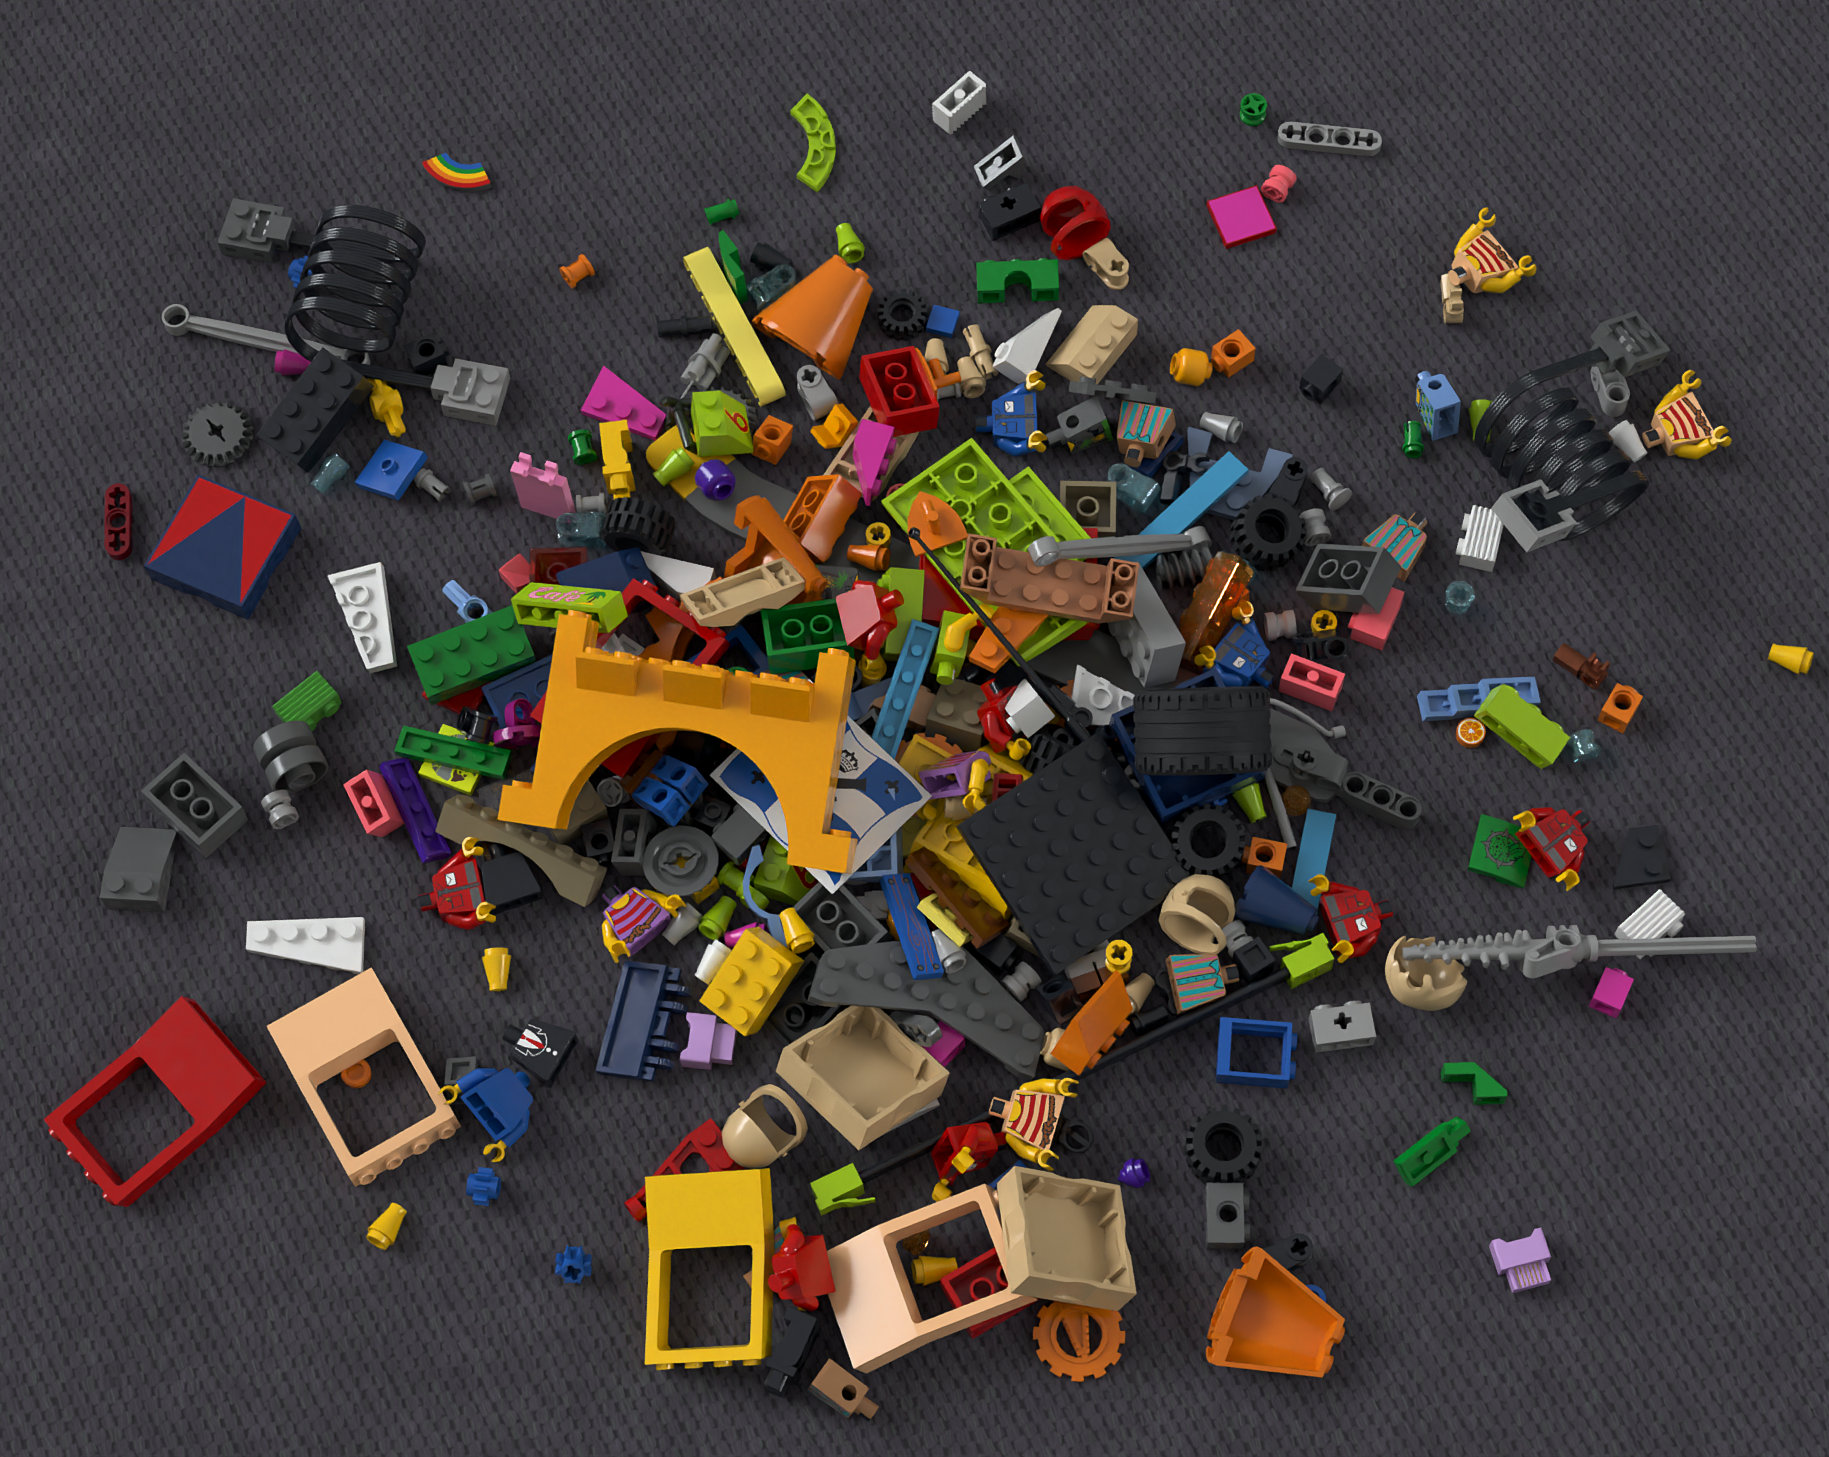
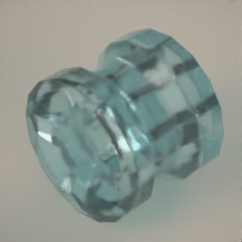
(1583, 745)

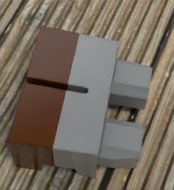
(1091, 972)

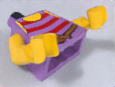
(955, 777)
(635, 918)

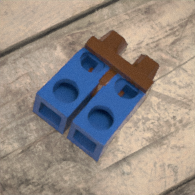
(664, 785)

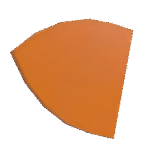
(940, 379)
(937, 523)

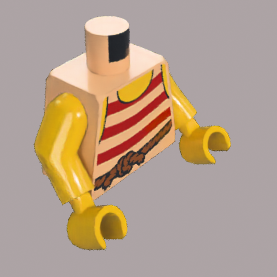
(1484, 262)
(1682, 425)
(1033, 1117)

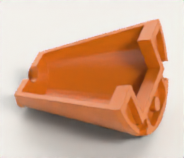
(820, 314)
(771, 540)
(1272, 1321)

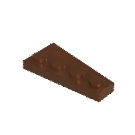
(966, 903)

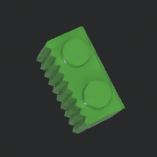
(308, 702)

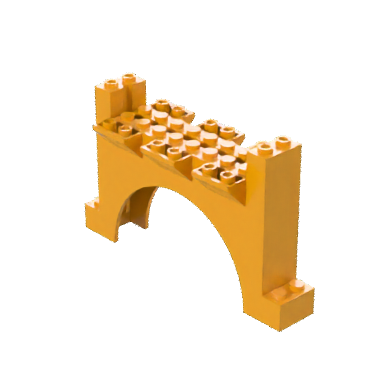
(611, 699)

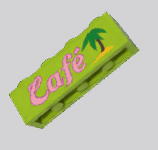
(542, 603)

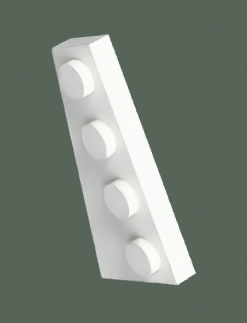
(367, 613)
(321, 942)

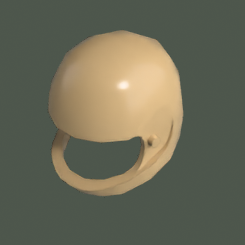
(1197, 913)
(752, 1135)

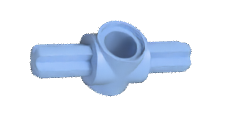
(464, 600)

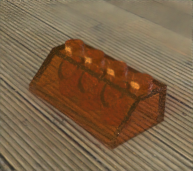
(1213, 604)

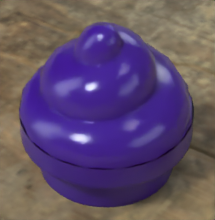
(1134, 1173)

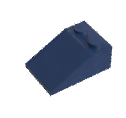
(610, 573)

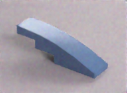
(1465, 699)

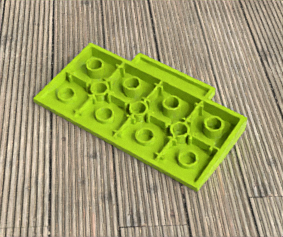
(994, 507)

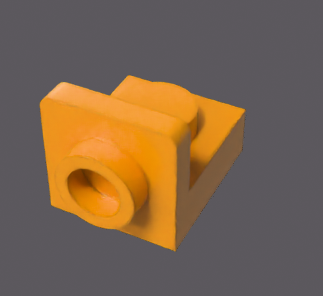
(836, 428)

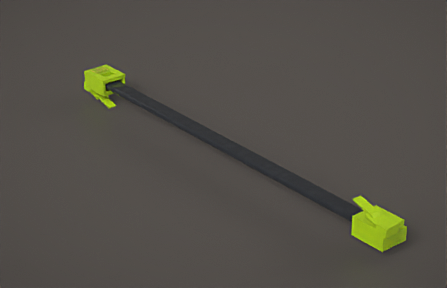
(1310, 961)

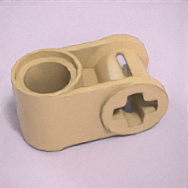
(1108, 264)

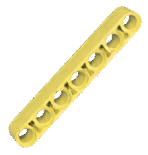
(734, 324)

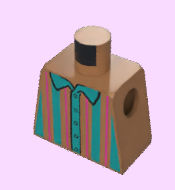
(1143, 431)
(1401, 539)
(1198, 979)
(829, 1387)

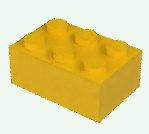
(751, 981)

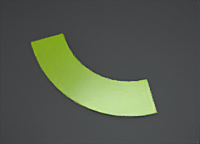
(821, 142)

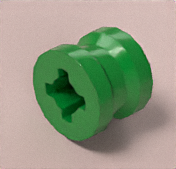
(1256, 103)

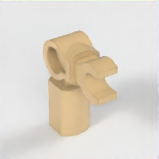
(1452, 301)

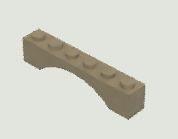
(572, 874)

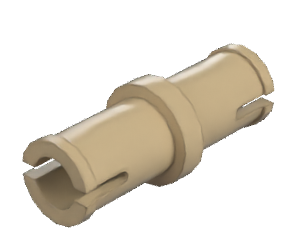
(980, 351)

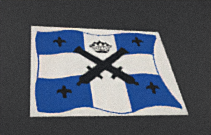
(860, 801)

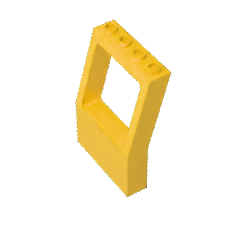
(700, 1213)

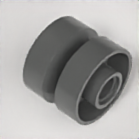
(290, 757)

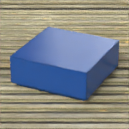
(942, 321)

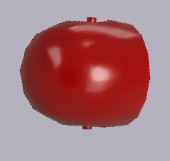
(1074, 221)

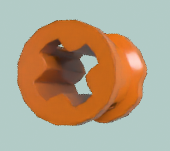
(577, 271)

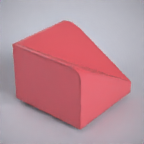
(516, 573)

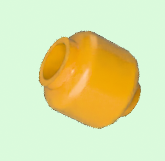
(1190, 367)

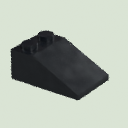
(793, 1013)

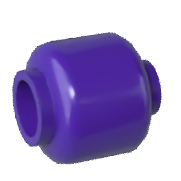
(715, 480)

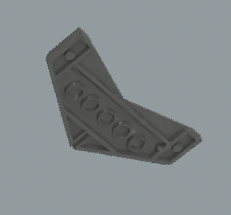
(965, 1000)

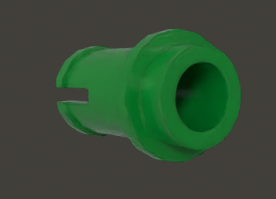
(722, 211)
(1413, 447)

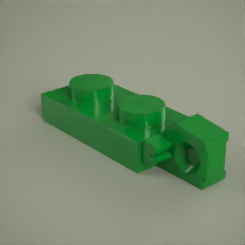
(1431, 1151)

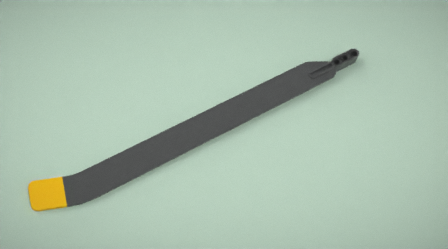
(1098, 655)

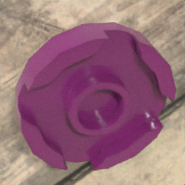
(517, 731)

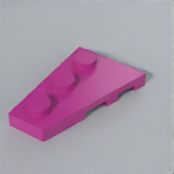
(615, 401)

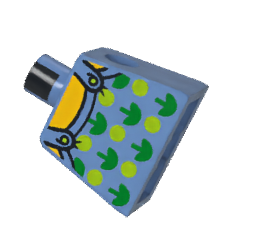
(1437, 405)

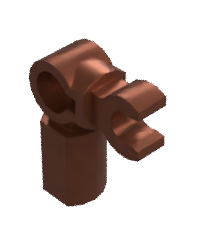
(1590, 669)

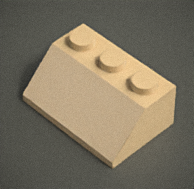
(1094, 343)

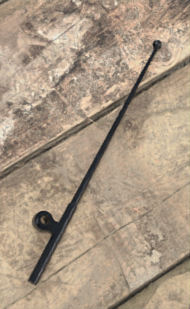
(1106, 731)

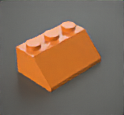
(821, 513)
(1095, 1026)

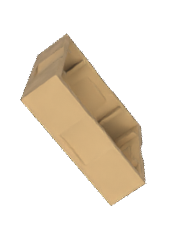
(862, 1073)
(1065, 1239)

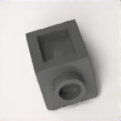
(456, 1069)

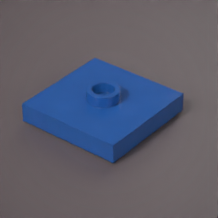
(391, 470)

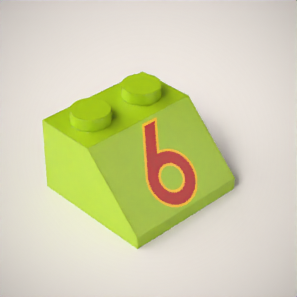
(719, 424)
(778, 879)

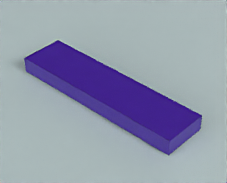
(415, 810)

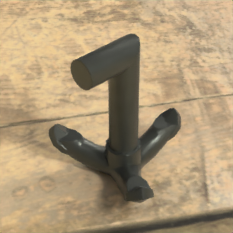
(676, 413)

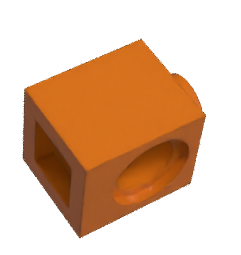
(1233, 344)
(772, 439)
(1618, 718)
(1273, 849)

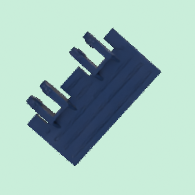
(637, 1016)

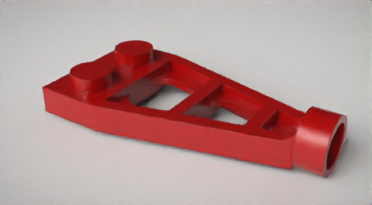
(703, 1140)

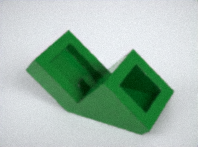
(1484, 1087)

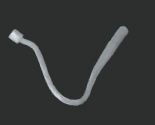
(1279, 808)

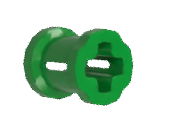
(582, 447)

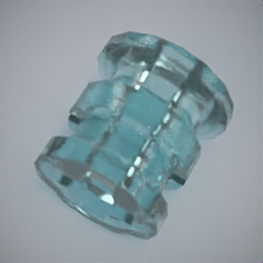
(1460, 591)

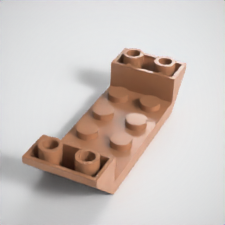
(1059, 589)

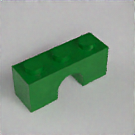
(1037, 275)

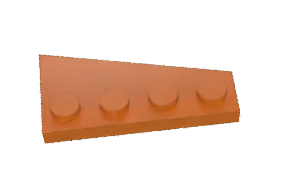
(1015, 626)

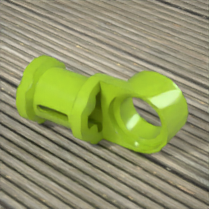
(733, 879)

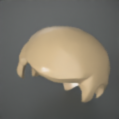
(1423, 983)

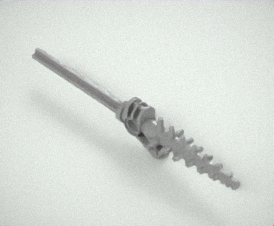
(1567, 947)

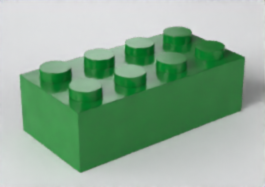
(471, 655)

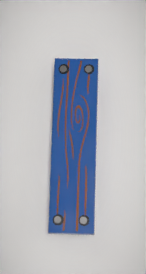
(911, 926)

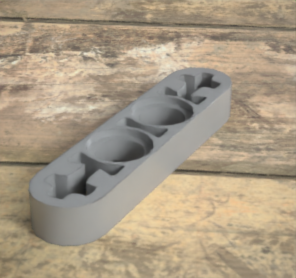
(1329, 135)

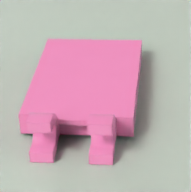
(540, 489)

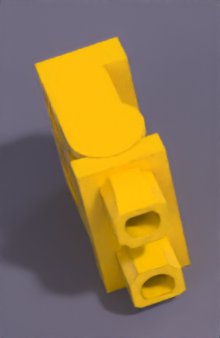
(617, 470)

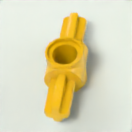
(387, 406)

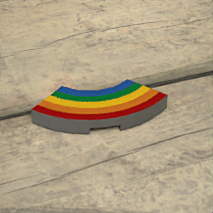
(456, 175)

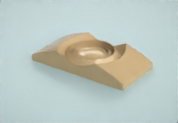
(844, 463)
(744, 594)

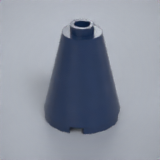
(1275, 904)

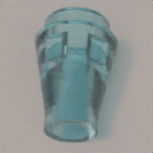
(330, 472)

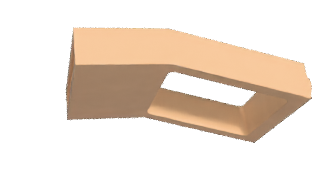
(340, 1032)
(874, 1294)

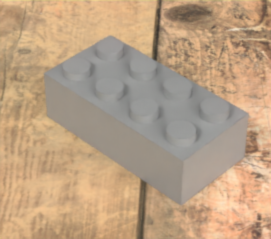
(1150, 637)

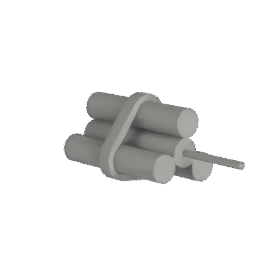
(705, 364)

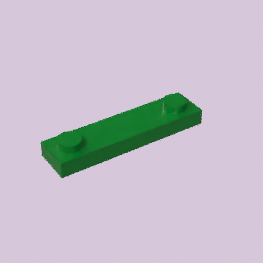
(453, 752)

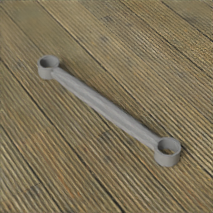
(242, 334)
(1047, 550)

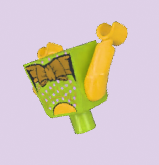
(954, 643)

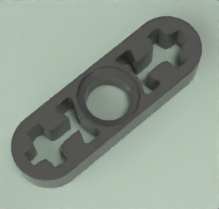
(917, 1027)

